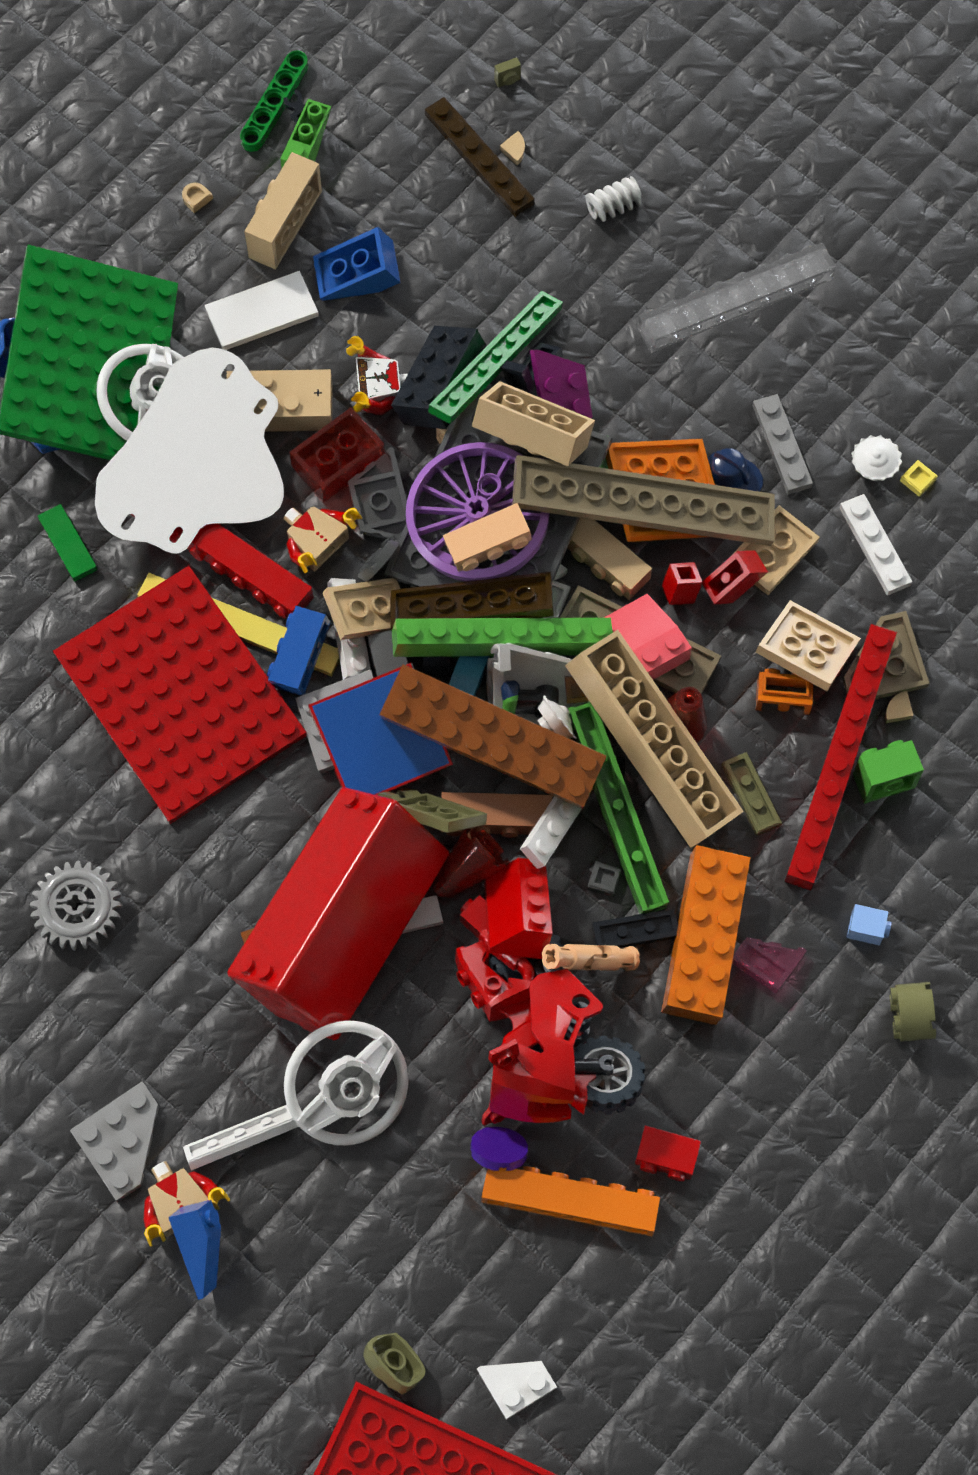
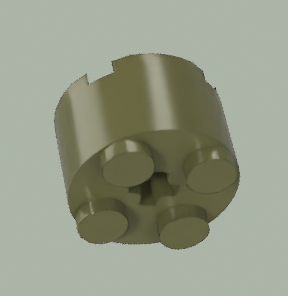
(914, 1011)

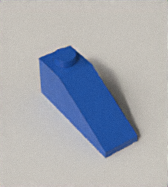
(198, 1238)

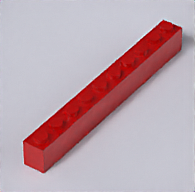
(840, 757)

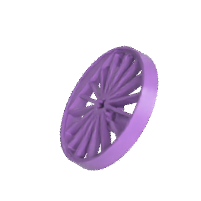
(487, 501)

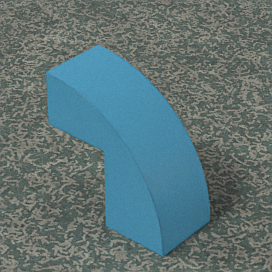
(469, 673)

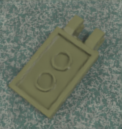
(437, 811)

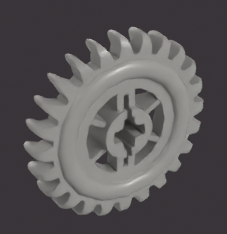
(102, 906)

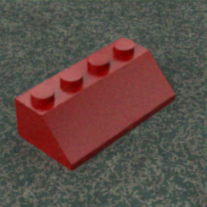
(518, 910)

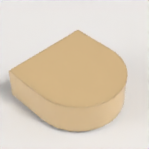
(196, 196)

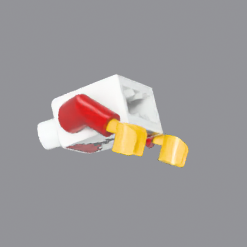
(376, 377)

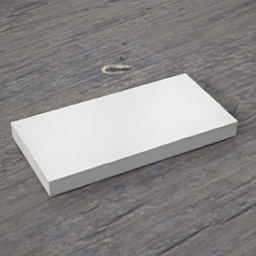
(261, 310)

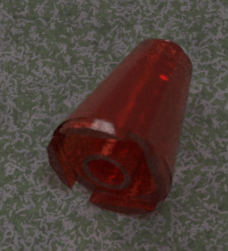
(469, 862)

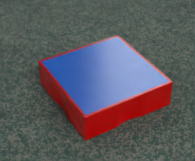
(367, 749)

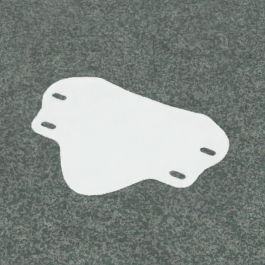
(194, 456)

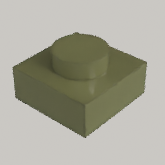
(507, 72)

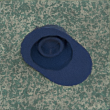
(733, 470)

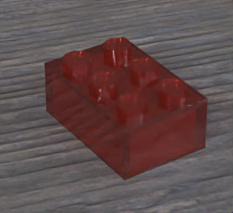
(336, 454)

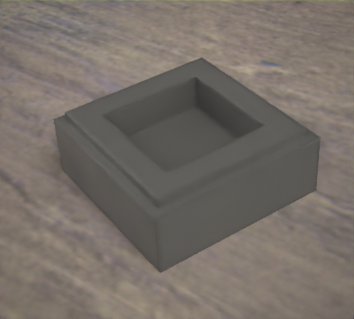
(604, 878)

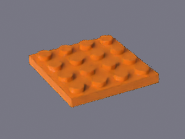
(664, 458)

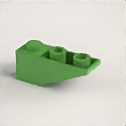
(308, 131)

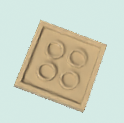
(808, 645)

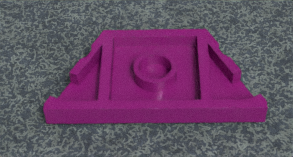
(561, 382)

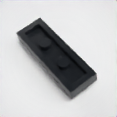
(636, 929)

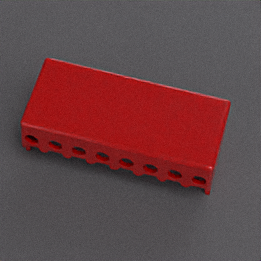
(339, 911)

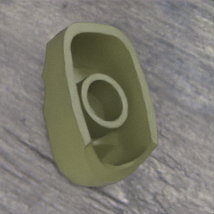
(394, 1362)

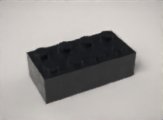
(436, 366)

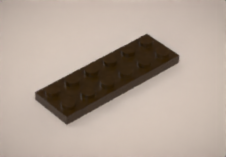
(486, 598)

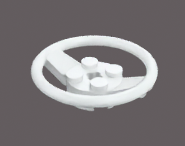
(142, 385)
(363, 1069)

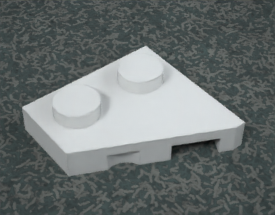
(516, 1384)

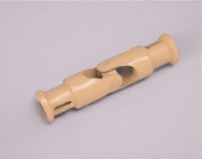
(590, 957)

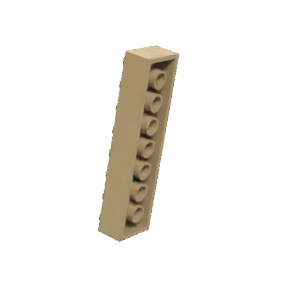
(654, 738)

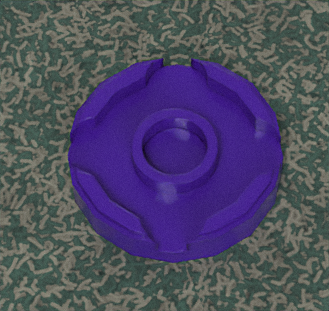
(499, 1148)

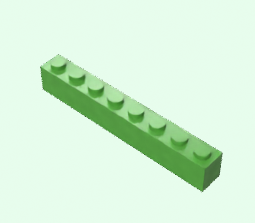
(477, 635)

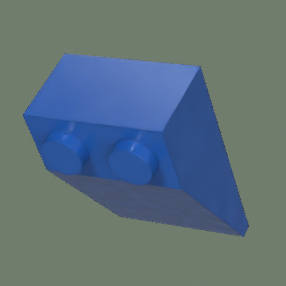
(357, 266)

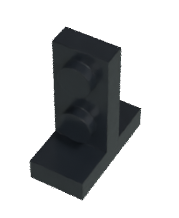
(522, 375)

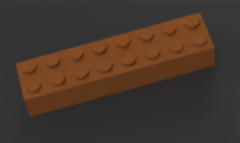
(492, 736)

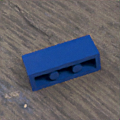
(298, 650)

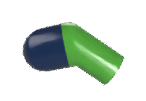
(509, 695)

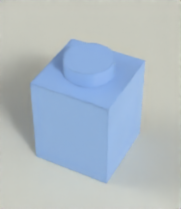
(868, 925)

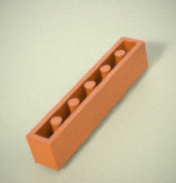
(572, 1199)

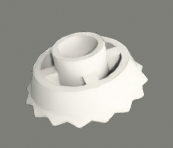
(876, 458)
(555, 718)

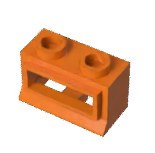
(783, 698)

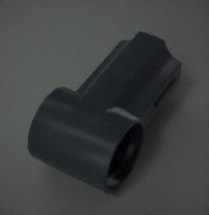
(529, 700)

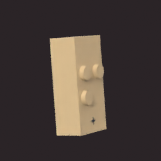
(283, 210)
(302, 398)
(533, 423)

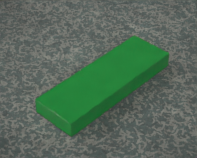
(67, 542)

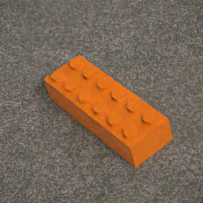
(706, 935)

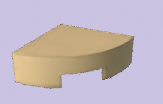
(514, 148)
(899, 708)

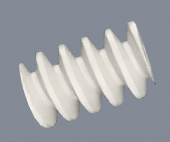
(614, 198)

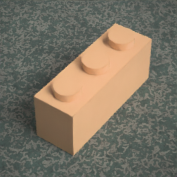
(488, 538)

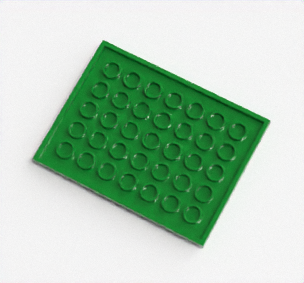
(63, 333)

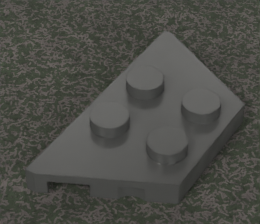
(380, 498)

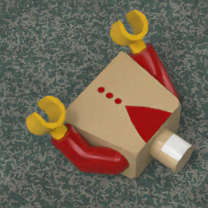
(317, 534)
(173, 1193)

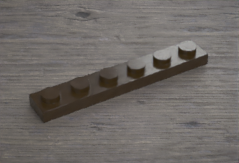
(479, 156)

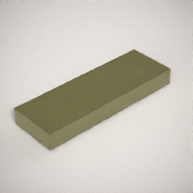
(751, 794)

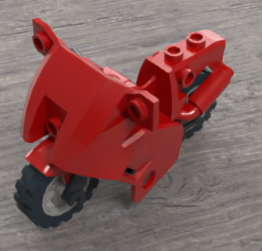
(537, 1061)

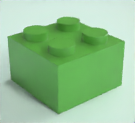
(887, 771)

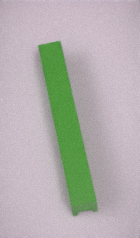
(620, 814)

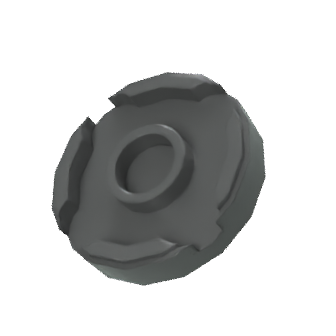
(378, 559)

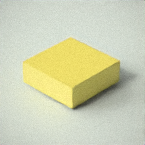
(918, 478)

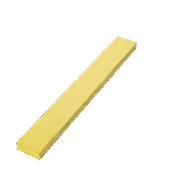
(258, 630)

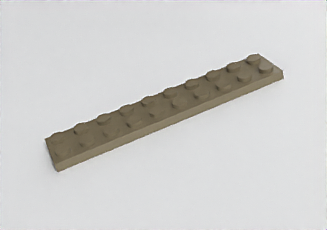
(643, 500)

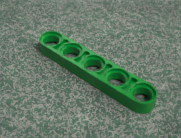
(274, 89)

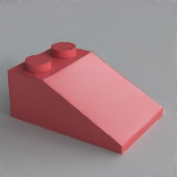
(651, 636)

